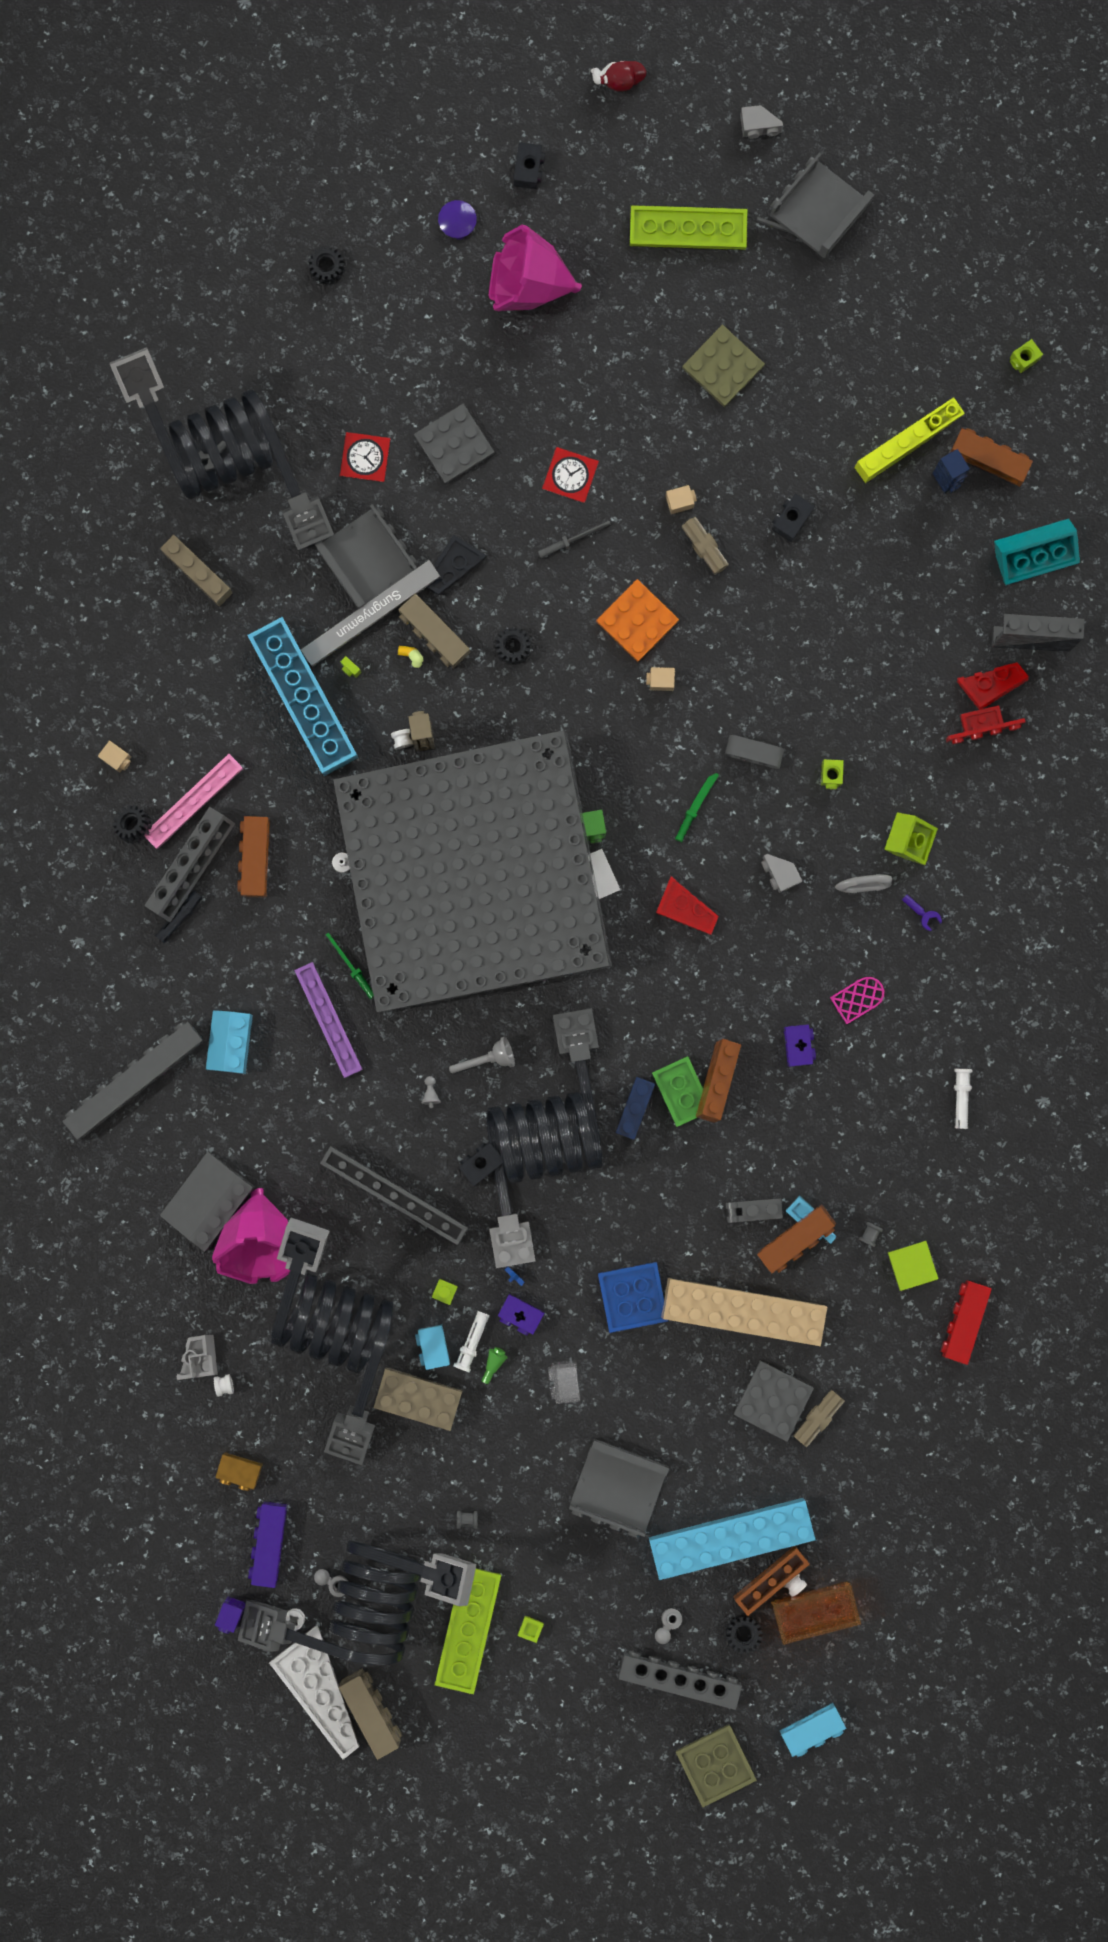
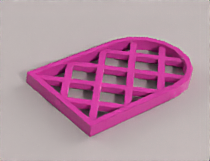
(840, 1010)

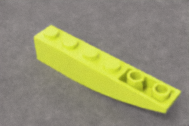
(908, 440)

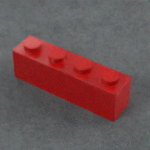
(965, 1322)

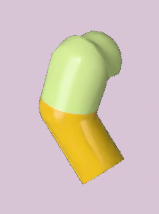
(413, 654)

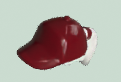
(620, 75)

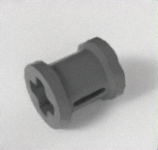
(870, 1234)
(467, 1519)

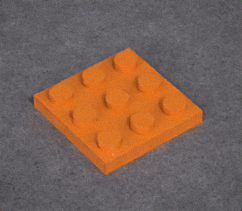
(637, 620)

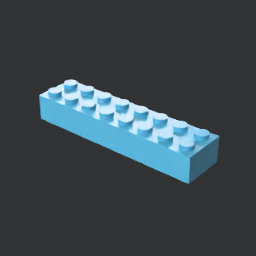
(303, 696)
(731, 1538)

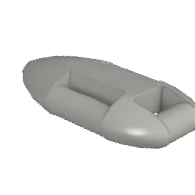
(865, 883)

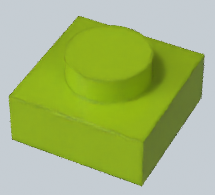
(350, 668)
(444, 1291)
(530, 1629)

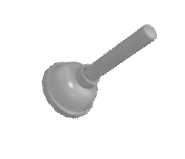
(501, 1054)

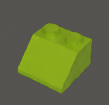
(911, 838)

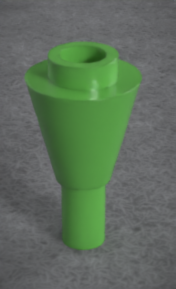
(495, 1360)

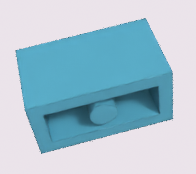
(433, 1347)

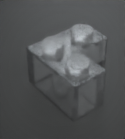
(565, 1381)

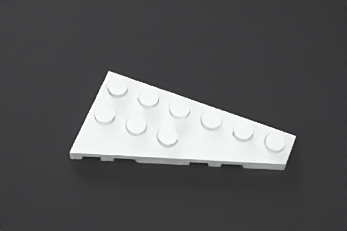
(315, 1686)

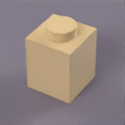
(680, 499)
(661, 679)
(115, 757)

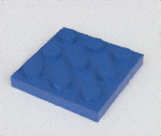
(632, 1297)

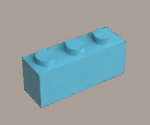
(813, 1730)

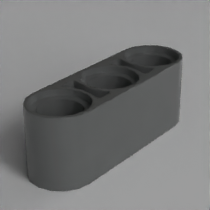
(754, 751)

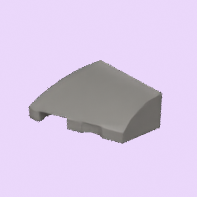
(199, 1358)

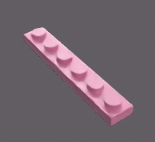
(193, 801)

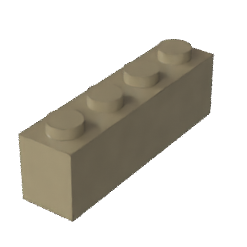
(196, 570)
(434, 631)
(421, 731)

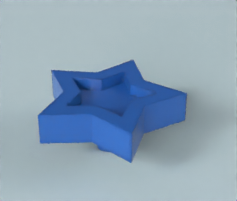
(514, 1276)

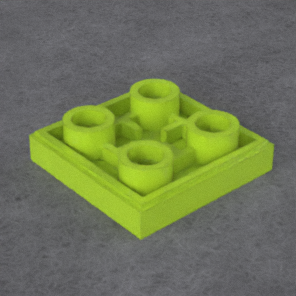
(912, 1265)

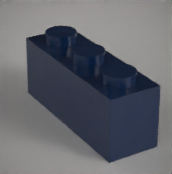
(951, 471)
(635, 1108)

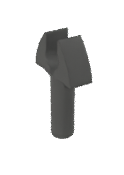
(221, 447)

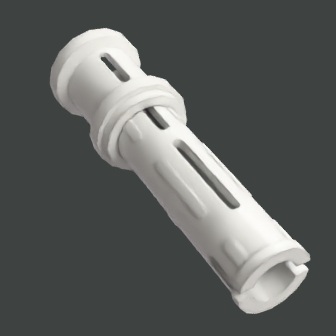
(962, 1087)
(469, 1351)

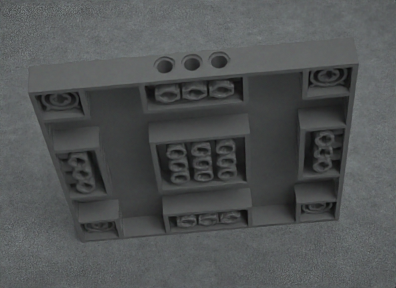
(472, 872)

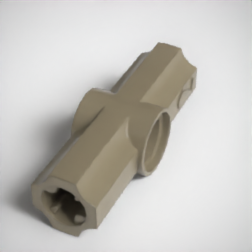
(705, 545)
(818, 1418)

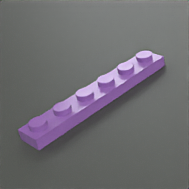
(328, 1020)

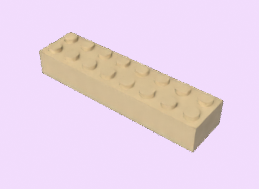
(744, 1312)

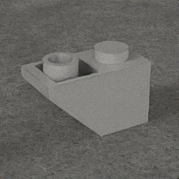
(759, 121)
(783, 873)

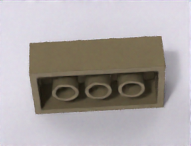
(418, 1399)
(370, 1713)

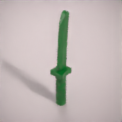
(691, 813)
(355, 973)

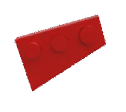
(992, 685)
(685, 908)

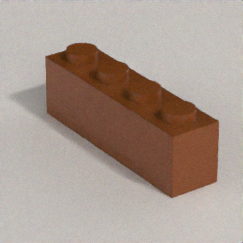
(992, 457)
(254, 856)
(718, 1080)
(796, 1239)
(771, 1580)

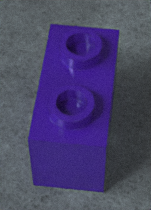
(794, 1055)
(532, 1315)
(230, 1615)

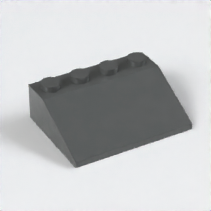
(207, 1201)

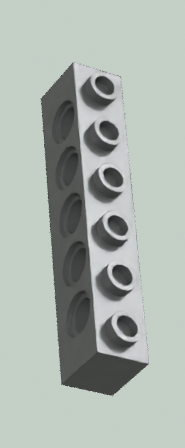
(189, 864)
(728, 1698)

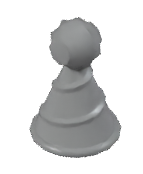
(430, 1095)

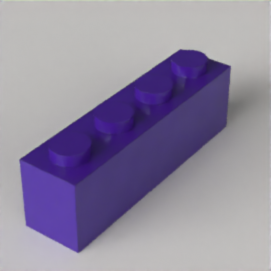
(268, 1545)

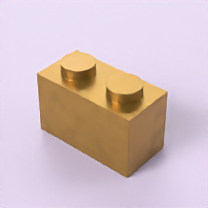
(238, 1471)

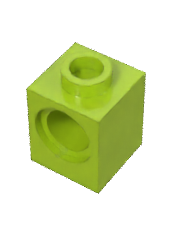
(1031, 351)
(835, 765)

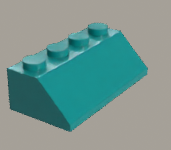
(1037, 551)

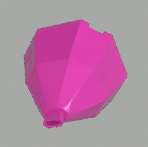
(528, 272)
(252, 1242)

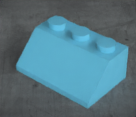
(229, 1042)

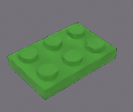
(679, 1090)

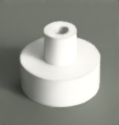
(341, 867)

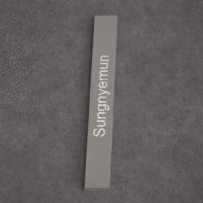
(370, 613)

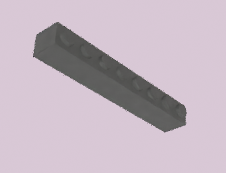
(133, 1080)
(394, 1195)

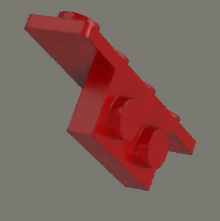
(982, 722)

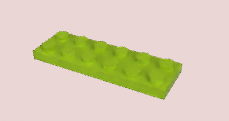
(688, 227)
(468, 1635)

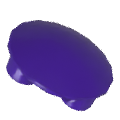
(457, 219)

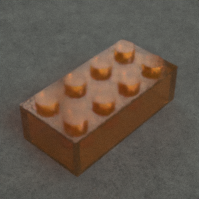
(815, 1612)

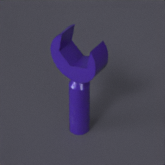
(920, 911)

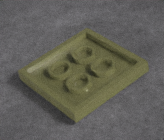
(723, 365)
(716, 1765)

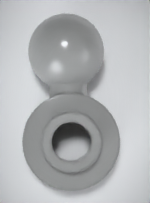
(323, 1577)
(663, 1634)

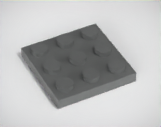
(454, 444)
(773, 1401)

